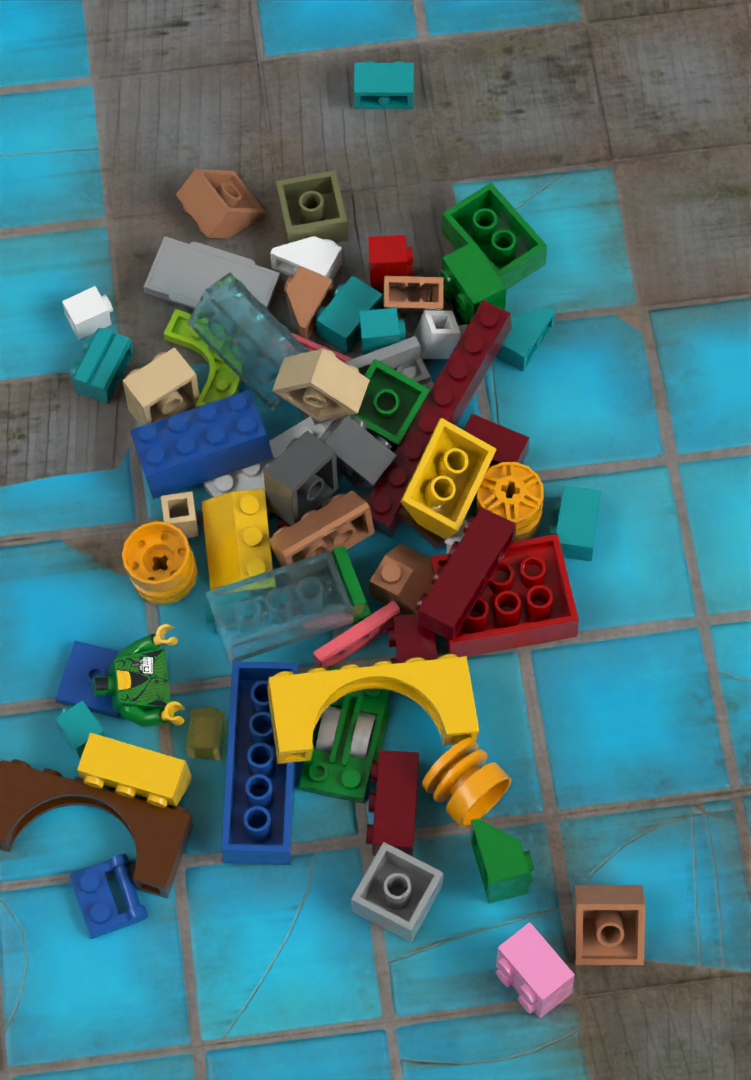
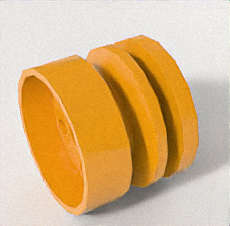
(526, 500)
(158, 547)
(466, 782)

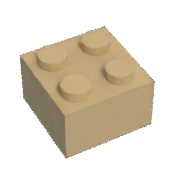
(321, 384)
(161, 388)

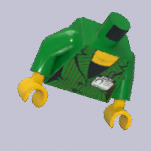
(141, 682)

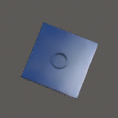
(76, 684)

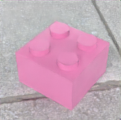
(534, 971)

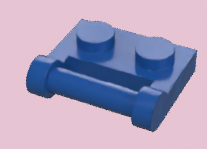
(97, 900)

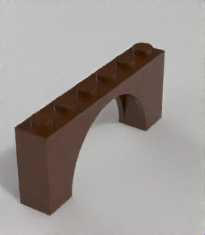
(157, 831)

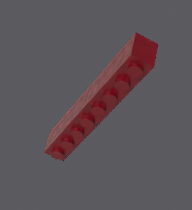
(446, 401)

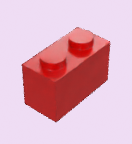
(388, 258)

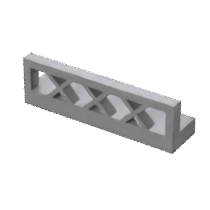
(396, 356)

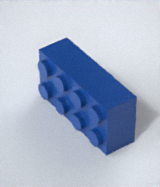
(201, 444)

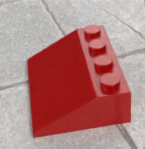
(523, 602)

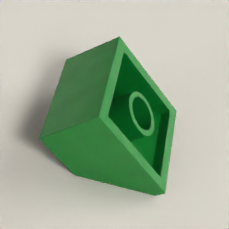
(500, 861)

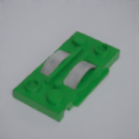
(346, 744)

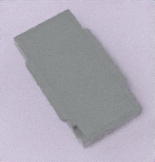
(186, 270)

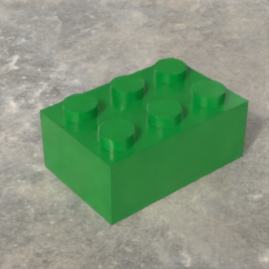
(498, 231)

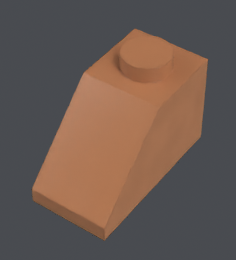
(305, 296)

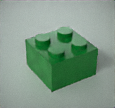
(470, 281)
(390, 402)

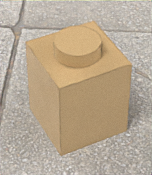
(181, 512)

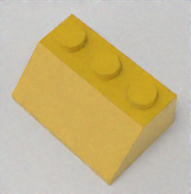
(447, 479)
(236, 536)
(134, 771)

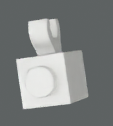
(438, 334)

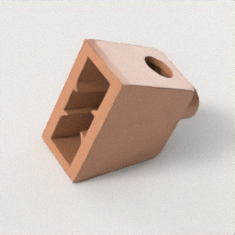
(413, 293)

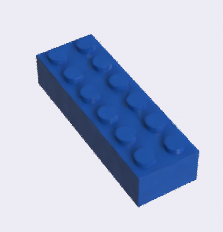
(256, 787)

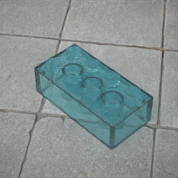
(244, 335)
(279, 607)

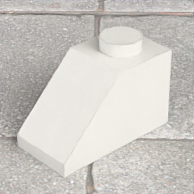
(311, 253)

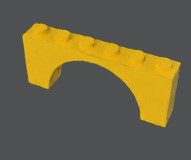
(436, 685)

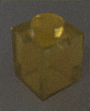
(206, 733)

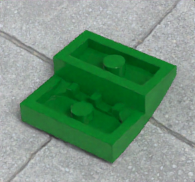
(351, 584)

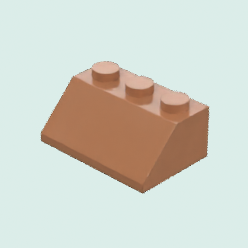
(338, 524)

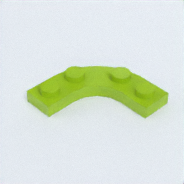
(222, 379)

